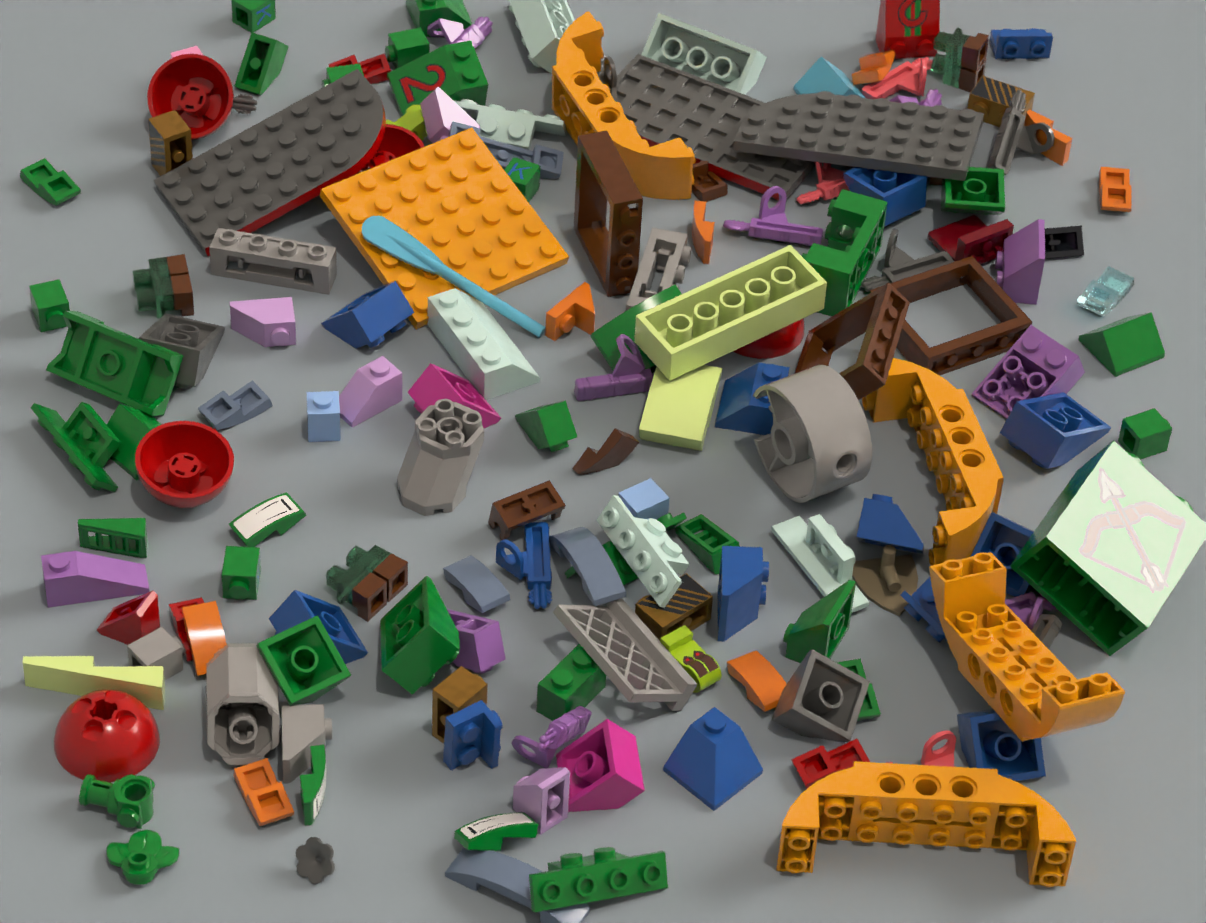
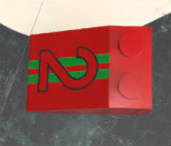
(908, 27)

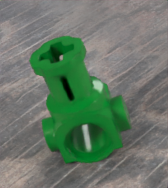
(126, 798)

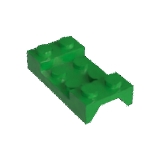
(116, 364)

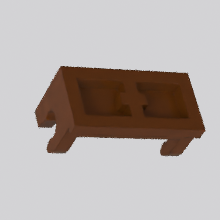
(525, 508)

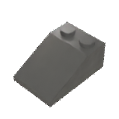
(189, 338)

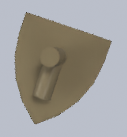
(886, 578)

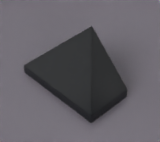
(1063, 242)

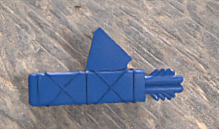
(532, 563)

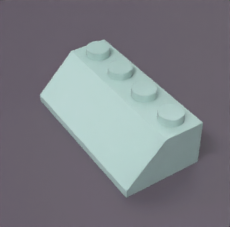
(542, 28)
(704, 54)
(478, 344)

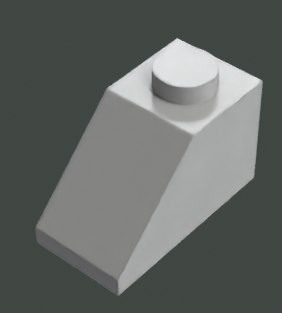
(302, 728)

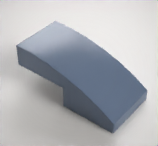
(244, 404)
(478, 583)

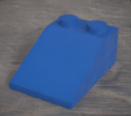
(1052, 429)

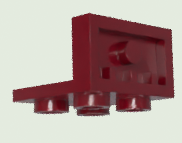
(971, 238)

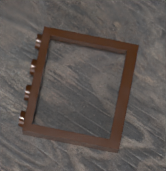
(601, 178)
(877, 314)
(971, 347)

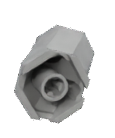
(440, 457)
(241, 704)

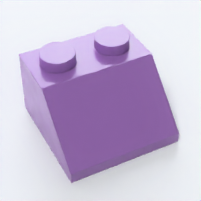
(1022, 263)

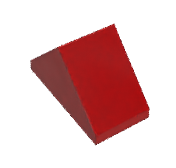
(132, 619)

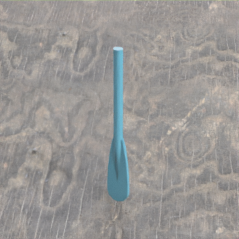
(408, 249)

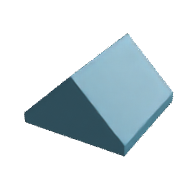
(826, 77)

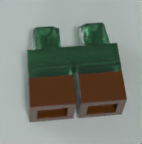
(963, 59)
(164, 286)
(370, 581)

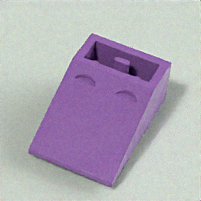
(1029, 370)

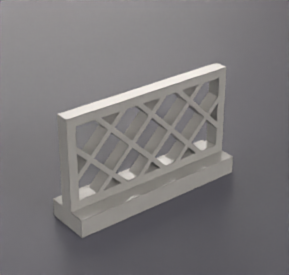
(620, 638)

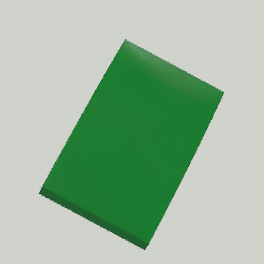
(624, 324)

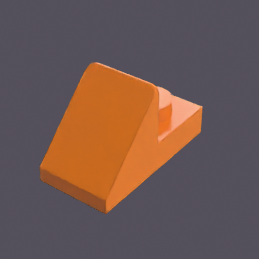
(573, 310)

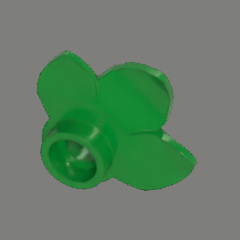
(141, 856)

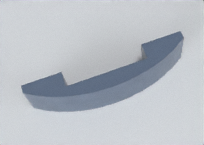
(548, 158)
(591, 563)
(509, 878)

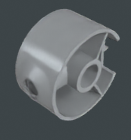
(816, 434)

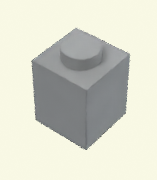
(157, 650)

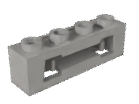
(671, 253)
(273, 260)

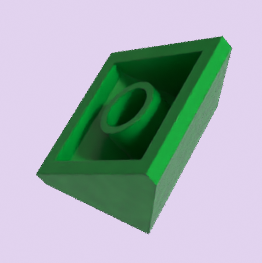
(1125, 343)
(129, 427)
(304, 661)

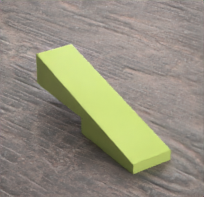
(80, 676)

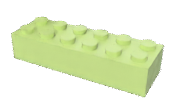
(730, 312)

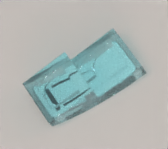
(1106, 292)

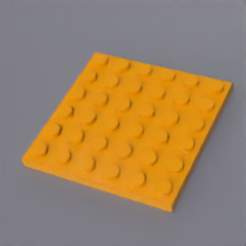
(458, 207)

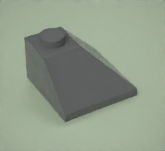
(821, 699)

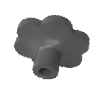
(315, 860)

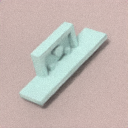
(511, 126)
(645, 549)
(820, 554)

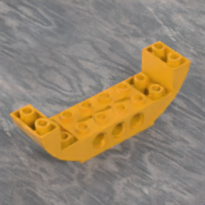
(589, 108)
(953, 451)
(1008, 660)
(927, 808)

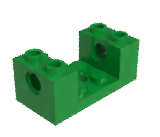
(852, 247)

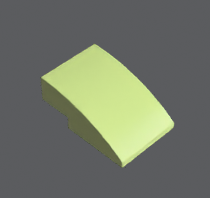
(681, 408)

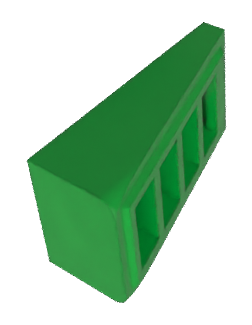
(125, 536)
(706, 544)

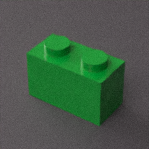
(570, 684)

